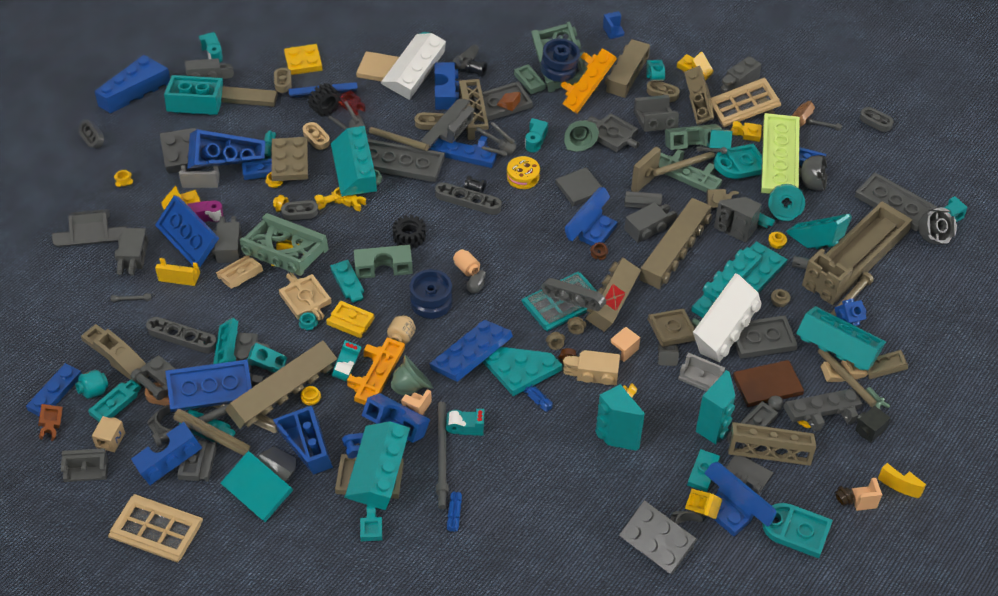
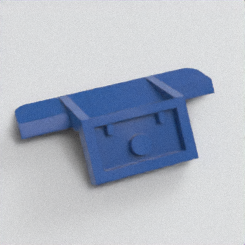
(590, 222)
(738, 501)

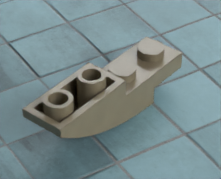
(699, 95)
(113, 349)

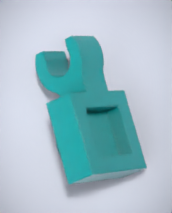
(371, 526)

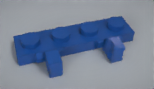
(466, 153)

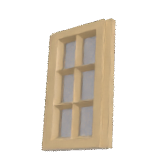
(744, 102)
(155, 528)

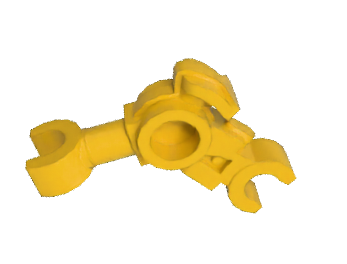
(351, 200)

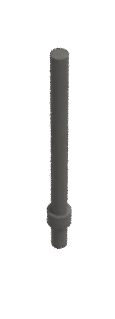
(442, 487)

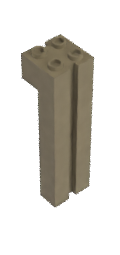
(855, 253)

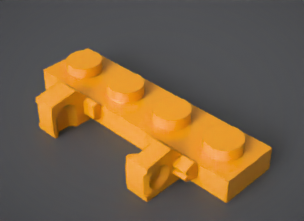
(579, 92)
(384, 362)

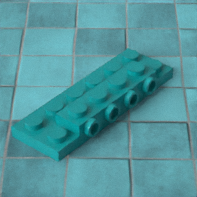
(754, 264)

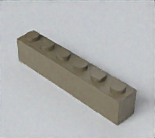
(675, 243)
(281, 384)

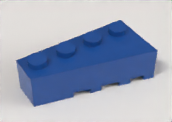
(131, 84)
(219, 149)

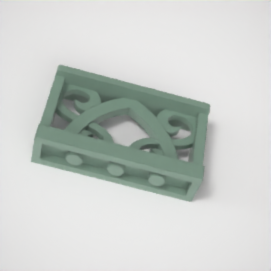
(541, 37)
(280, 230)

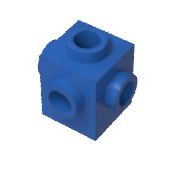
(851, 311)

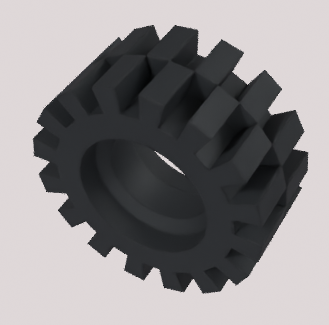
(324, 99)
(409, 223)

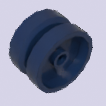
(560, 60)
(431, 293)

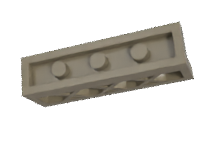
(463, 92)
(773, 439)

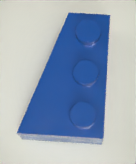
(305, 437)

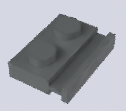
(198, 465)

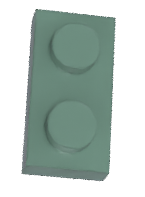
(529, 79)

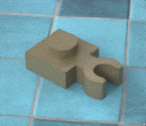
(716, 195)

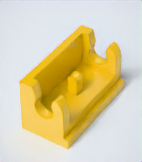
(177, 274)

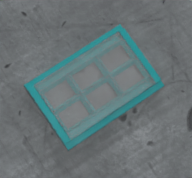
(554, 312)

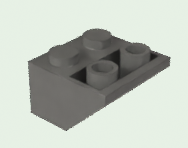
(738, 217)

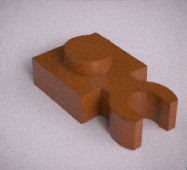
(50, 419)

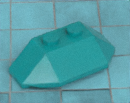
(820, 231)

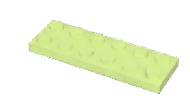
(780, 151)

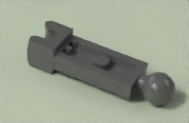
(762, 415)

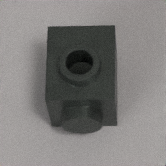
(872, 423)

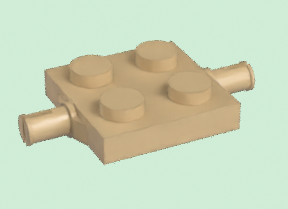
(305, 296)

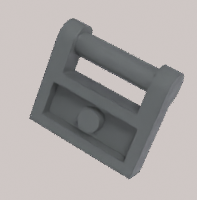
(156, 370)

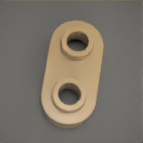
(316, 135)

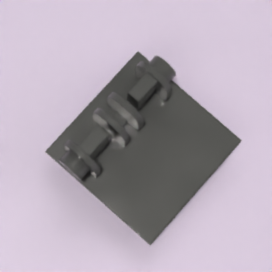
(749, 472)

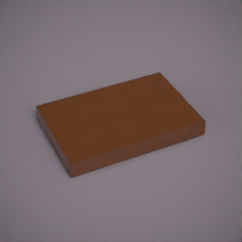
(766, 381)

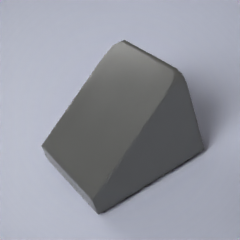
(668, 355)

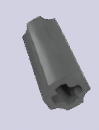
(642, 199)

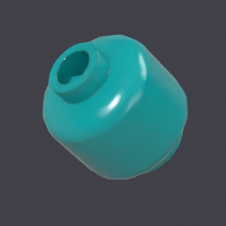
(91, 384)

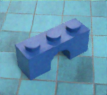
(446, 85)
(383, 409)
(181, 447)

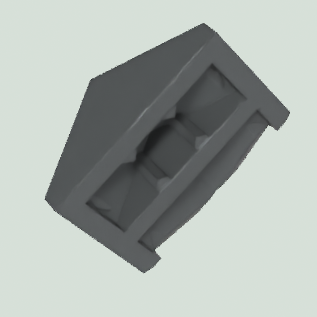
(279, 462)

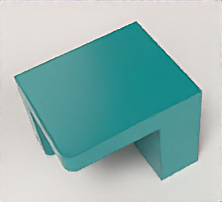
(720, 139)

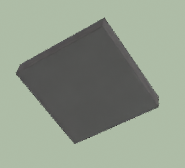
(578, 186)

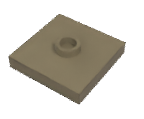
(644, 169)
(672, 327)

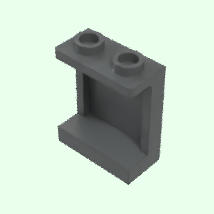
(655, 113)

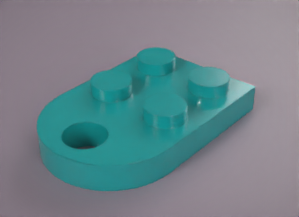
(739, 162)
(799, 529)

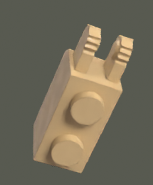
(593, 367)

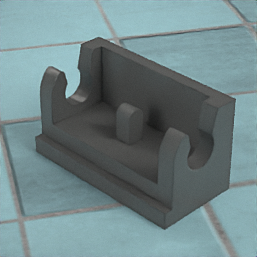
(84, 465)

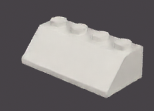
(414, 64)
(727, 318)

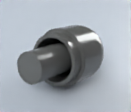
(476, 282)

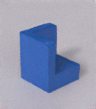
(612, 26)

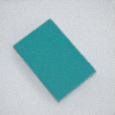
(256, 486)

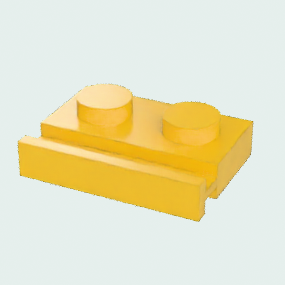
(350, 319)

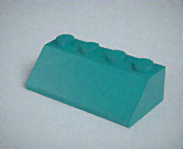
(354, 162)
(840, 338)
(377, 464)

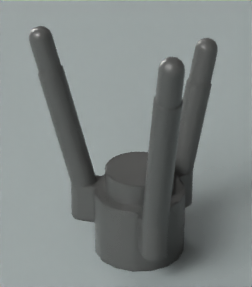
(355, 122)
(506, 145)

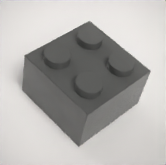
(176, 149)

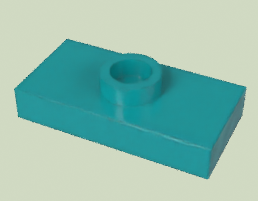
(698, 478)

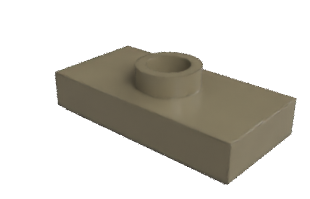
(888, 364)

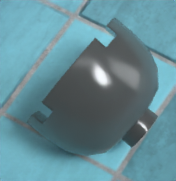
(813, 173)
(937, 226)

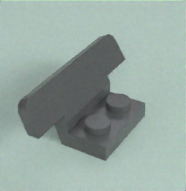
(451, 123)
(87, 228)

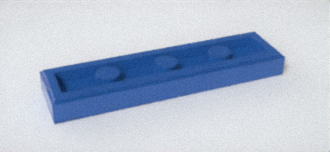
(306, 91)

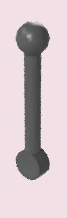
(838, 126)
(723, 150)
(147, 297)

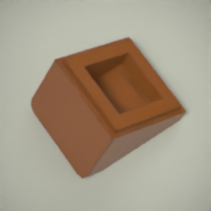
(510, 100)

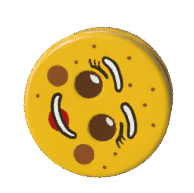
(523, 172)

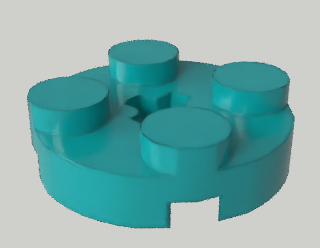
(792, 210)

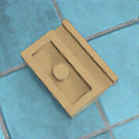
(239, 271)

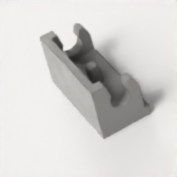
(199, 179)
(700, 372)

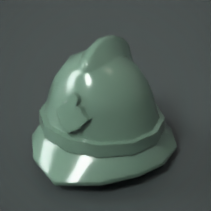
(581, 135)
(409, 379)

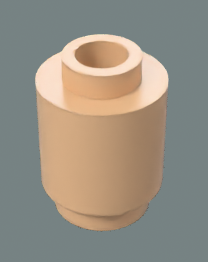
(466, 262)

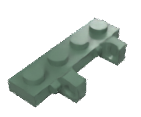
(690, 175)

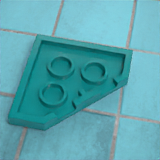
(521, 367)

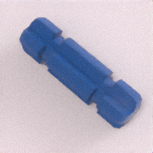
(539, 398)
(454, 511)

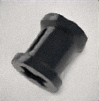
(476, 67)
(475, 184)

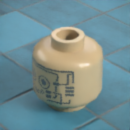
(401, 329)

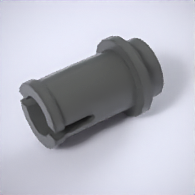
(800, 262)

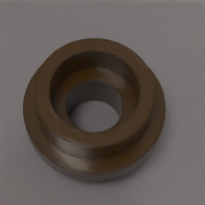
(844, 496)

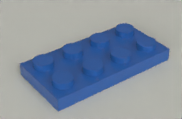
(186, 231)
(470, 350)
(207, 385)

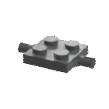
(615, 132)

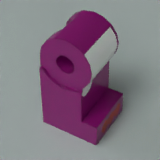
(207, 210)

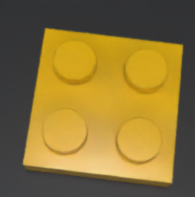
(303, 59)

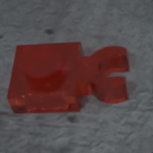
(353, 100)

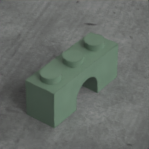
(693, 135)
(396, 257)

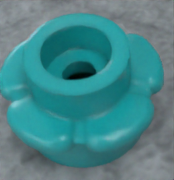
(308, 321)

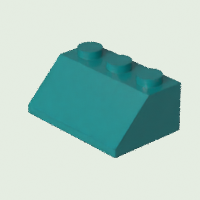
(194, 94)
(716, 409)
(619, 419)

